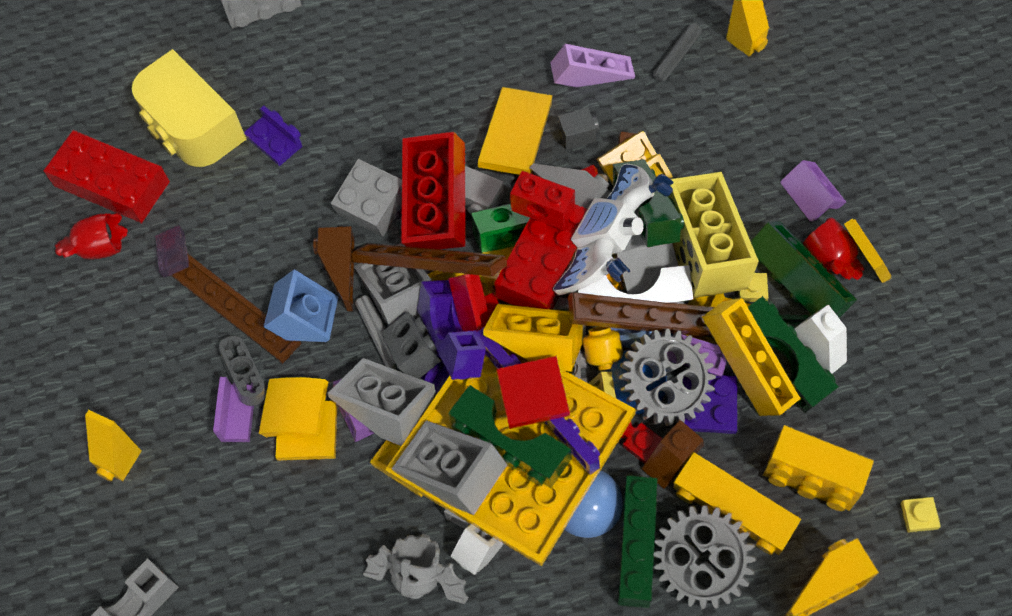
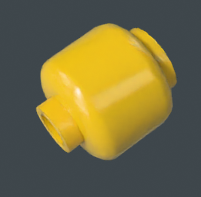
(602, 347)

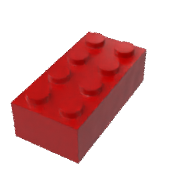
(107, 176)
(433, 191)
(538, 263)

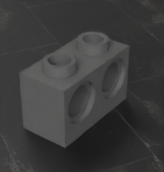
(411, 345)

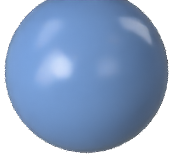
(598, 509)

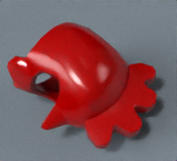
(90, 237)
(835, 249)

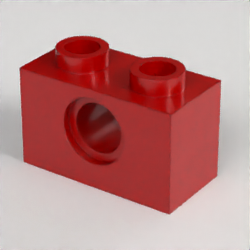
(542, 200)

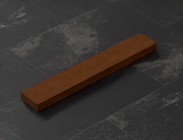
(430, 259)
(234, 308)
(637, 314)

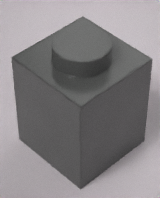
(577, 128)

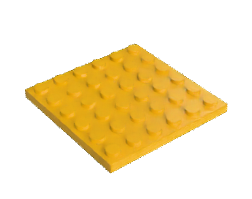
(516, 509)

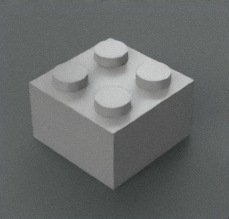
(369, 198)

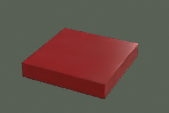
(533, 392)

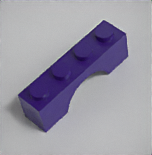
(459, 350)

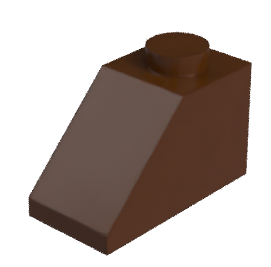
(673, 454)

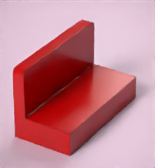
(469, 302)

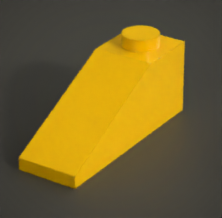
(748, 26)
(109, 447)

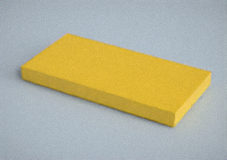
(515, 131)

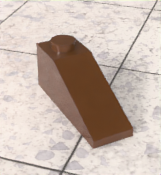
(334, 250)

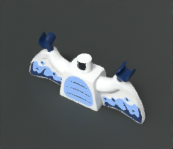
(609, 228)

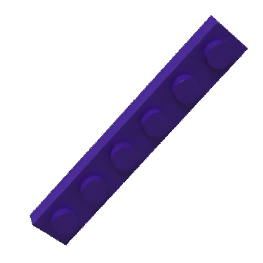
(564, 430)

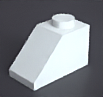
(826, 337)
(475, 549)

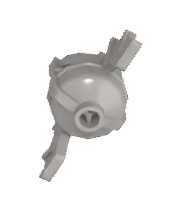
(416, 569)

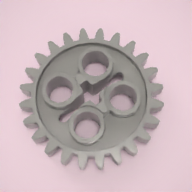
(680, 399)
(684, 575)

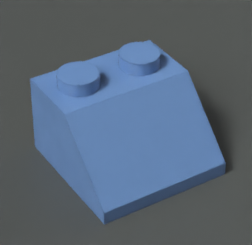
(301, 309)

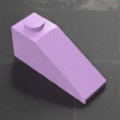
(585, 66)

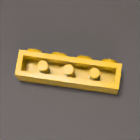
(751, 357)
(713, 487)

